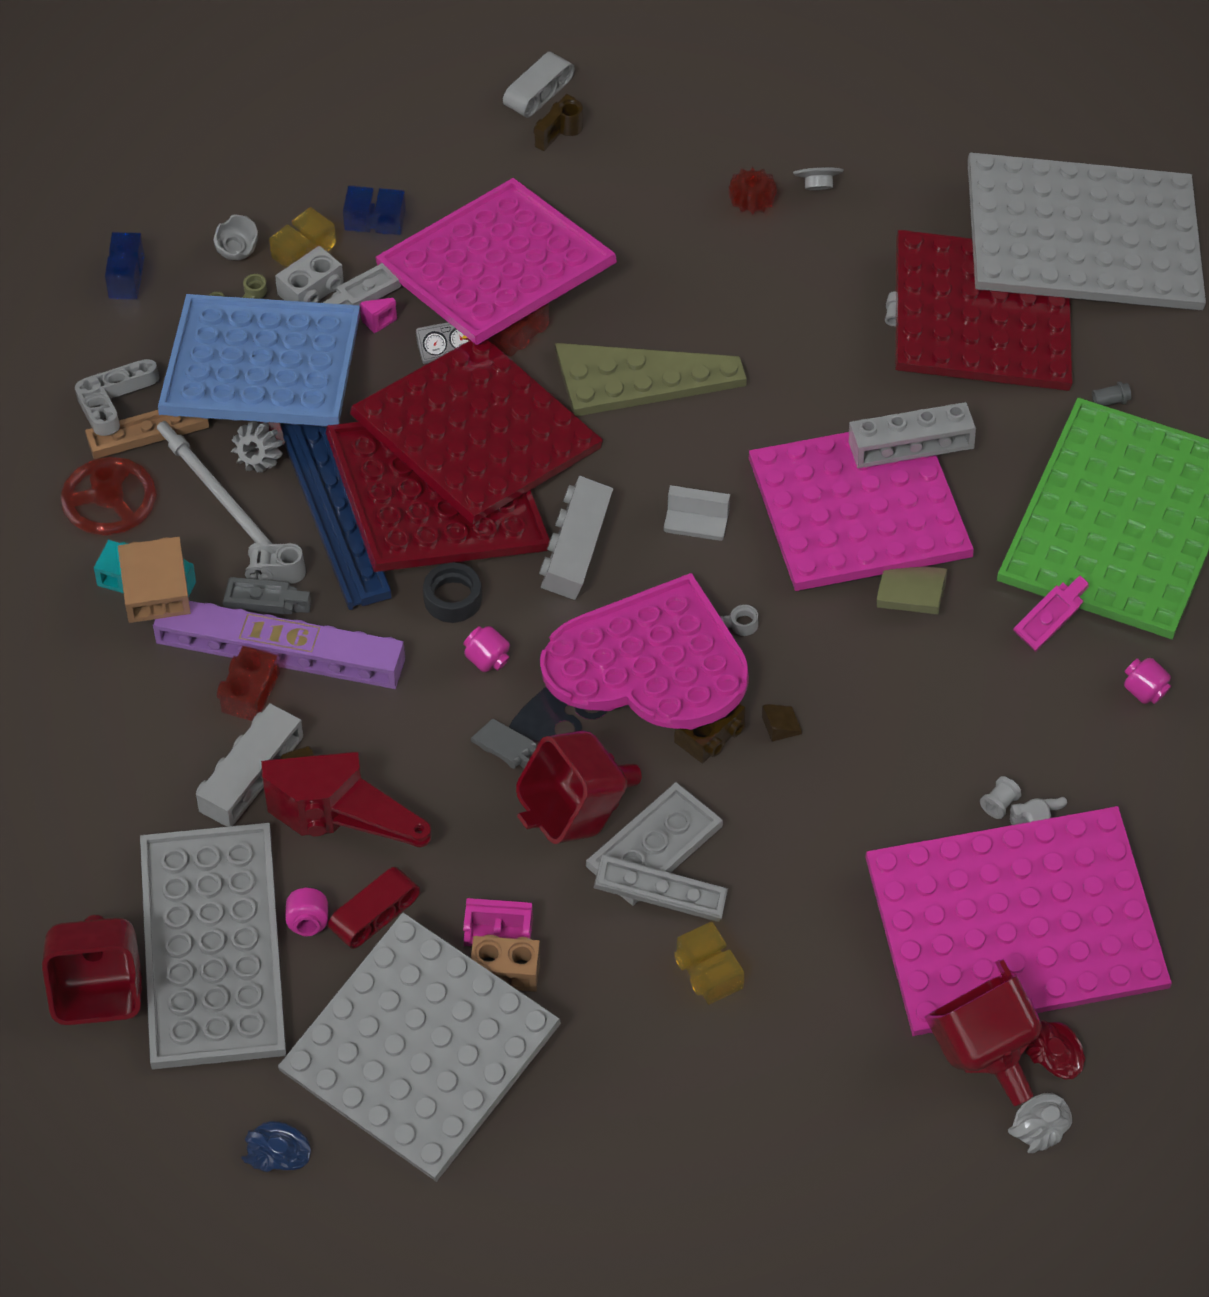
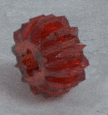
(752, 190)

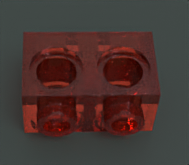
(253, 685)

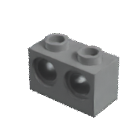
(310, 277)

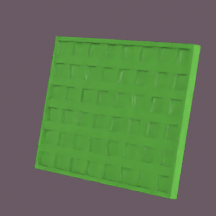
(1122, 511)

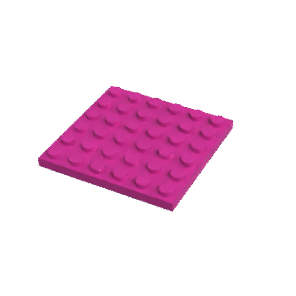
(496, 260)
(855, 521)

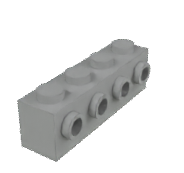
(912, 435)
(576, 537)
(239, 775)

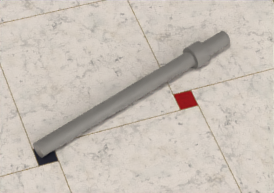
(180, 447)

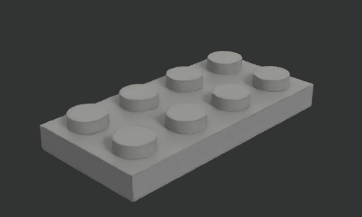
(662, 833)

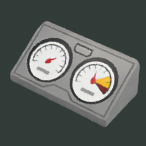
(438, 340)

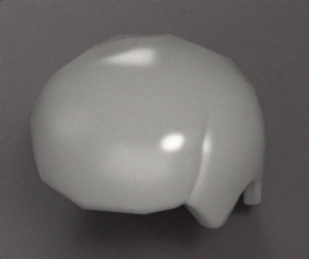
(236, 237)

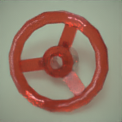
(107, 492)

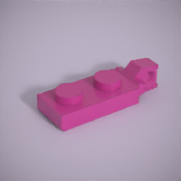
(1051, 613)

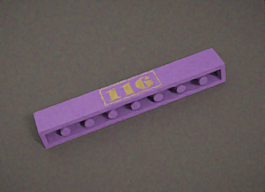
(295, 642)

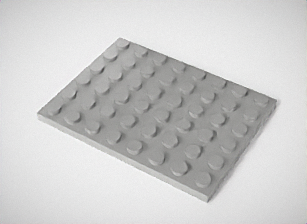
(1085, 231)

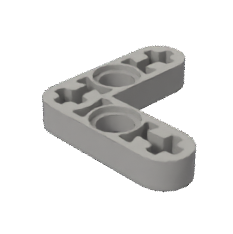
(102, 387)

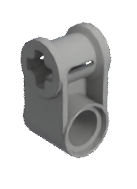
(276, 562)

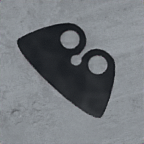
(543, 713)

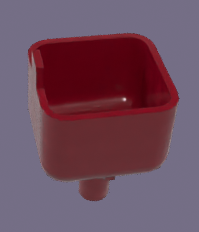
(572, 786)
(92, 971)
(990, 1031)

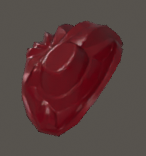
(1057, 1050)

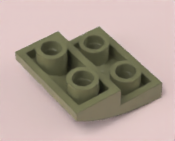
(912, 589)

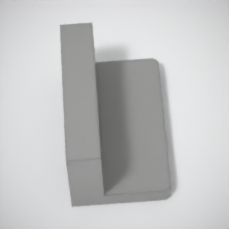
(697, 513)

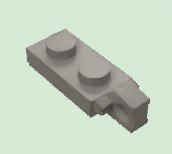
(365, 287)

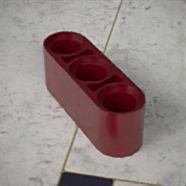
(374, 907)

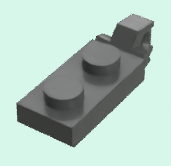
(265, 596)

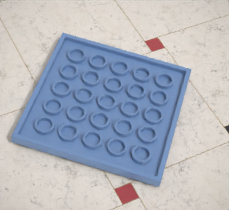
(260, 360)

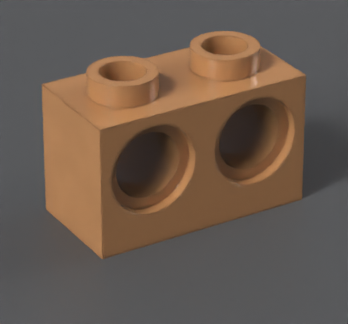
(506, 954)

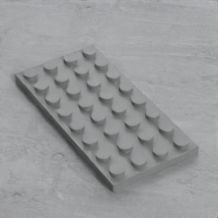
(211, 946)

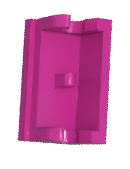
(497, 918)

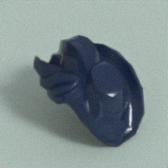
(276, 1147)

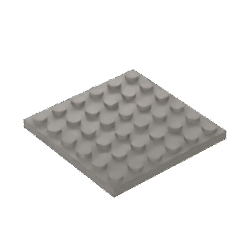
(419, 1046)

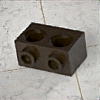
(715, 735)

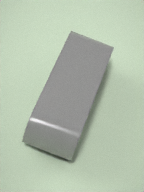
(538, 84)

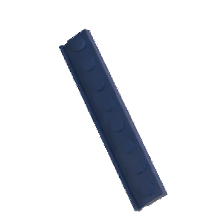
(333, 514)

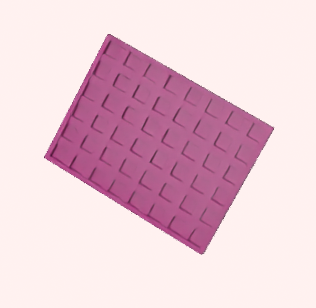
(1040, 894)

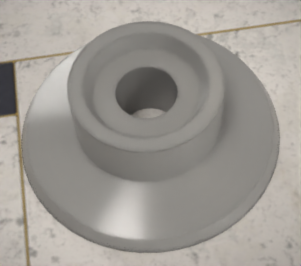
(818, 177)

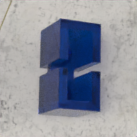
(360, 212)
(124, 265)

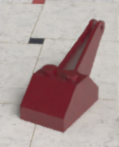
(327, 792)

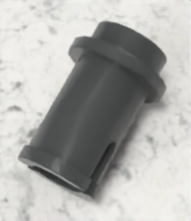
(1112, 395)

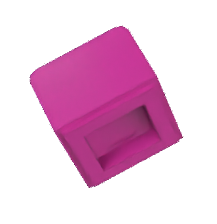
(378, 313)

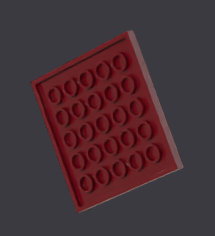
(969, 331)
(476, 428)
(410, 523)

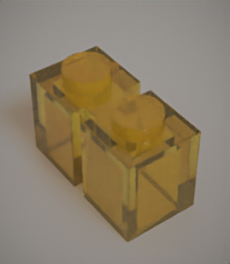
(290, 245)
(713, 971)

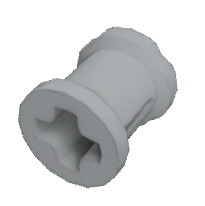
(1000, 797)

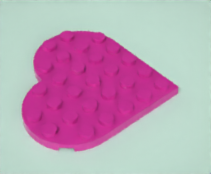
(650, 651)

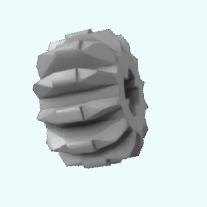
(265, 441)

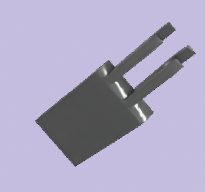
(505, 743)

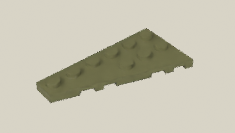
(627, 377)

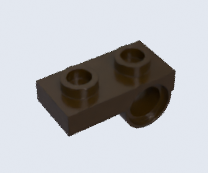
(564, 118)

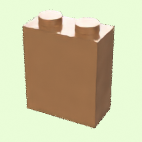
(154, 579)

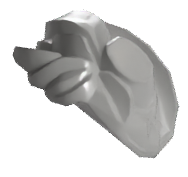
(1042, 1121)

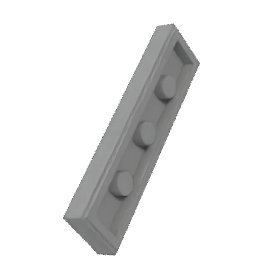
(660, 888)

